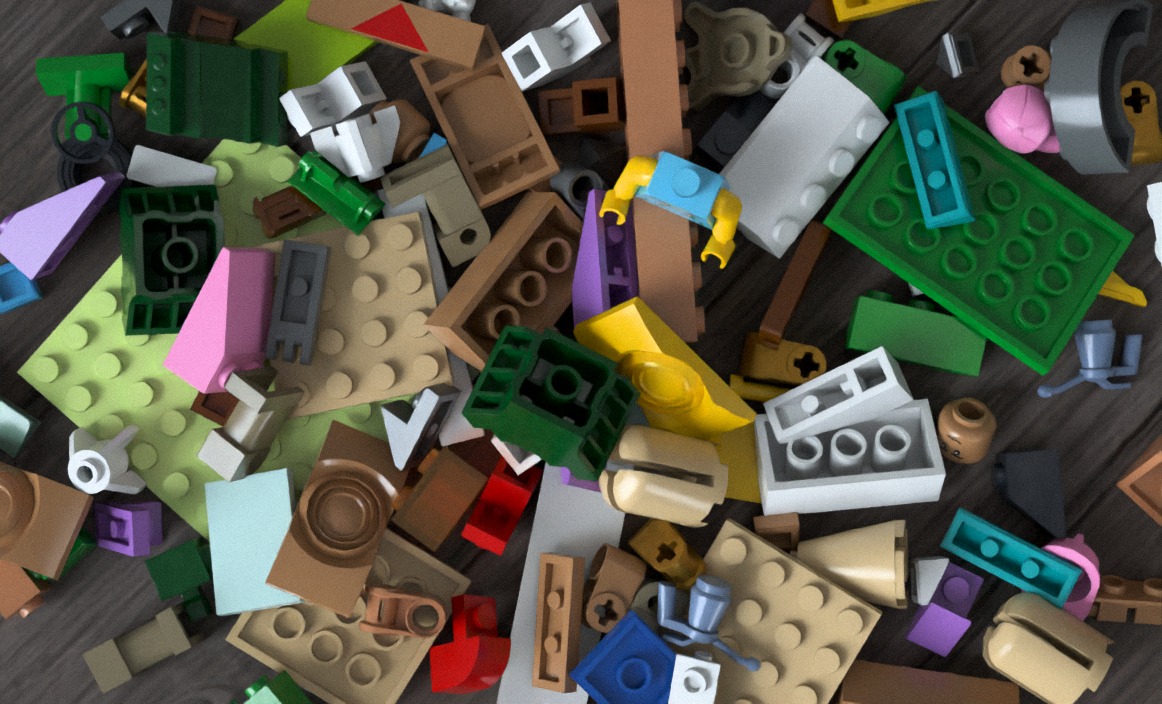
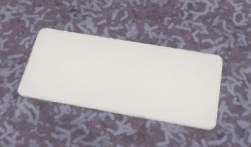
(167, 170)

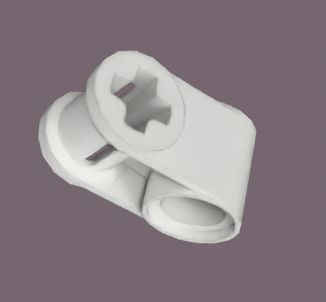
(805, 45)

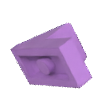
(128, 526)
(944, 618)

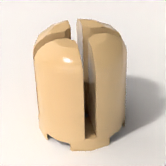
(662, 497)
(1046, 649)

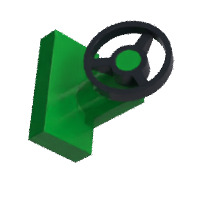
(89, 89)

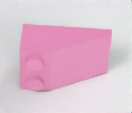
(227, 321)

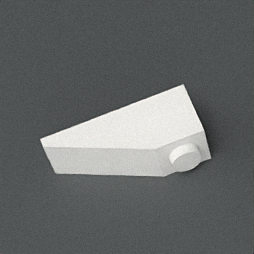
(840, 397)

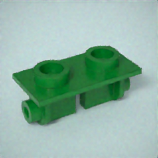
(335, 192)

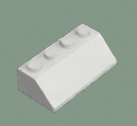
(801, 155)
(852, 467)

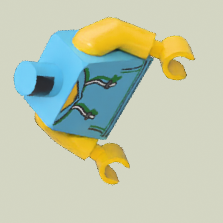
(682, 190)

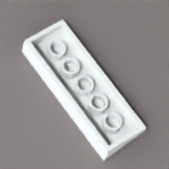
(567, 523)

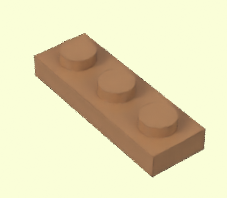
(558, 621)

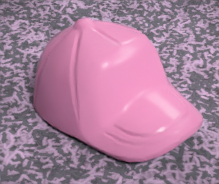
(1023, 120)

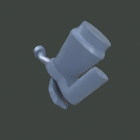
(1095, 349)
(708, 605)

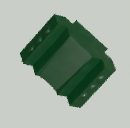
(215, 88)
(167, 253)
(552, 399)

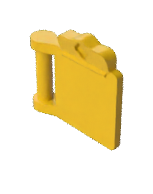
(738, 445)

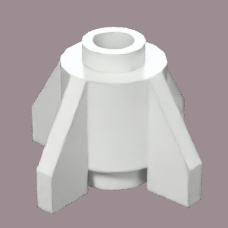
(361, 145)
(102, 463)

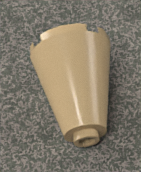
(864, 561)

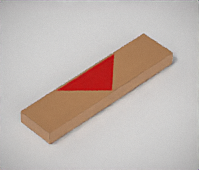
(404, 27)

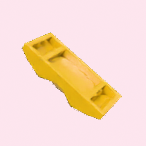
(674, 382)

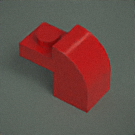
(501, 506)
(476, 655)

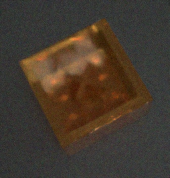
(440, 497)

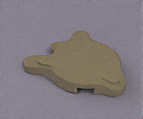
(734, 53)

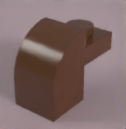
(587, 107)

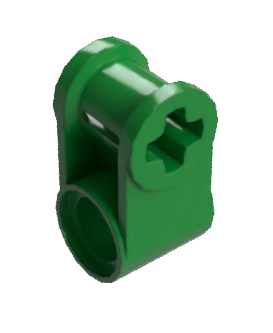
(867, 72)

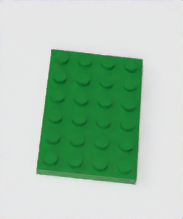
(1012, 273)

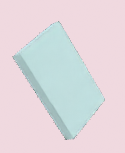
(245, 534)

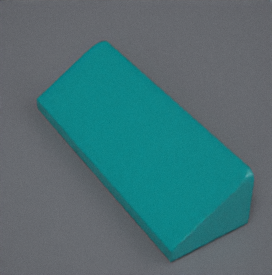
(934, 161)
(1010, 557)

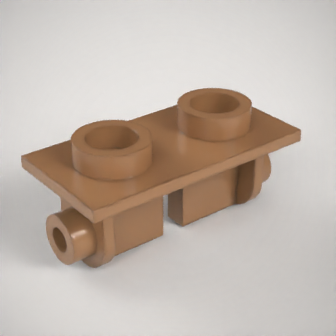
(1118, 595)

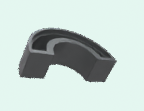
(1088, 80)

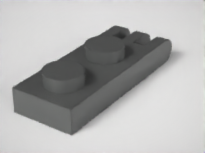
(298, 301)

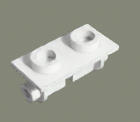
(694, 679)

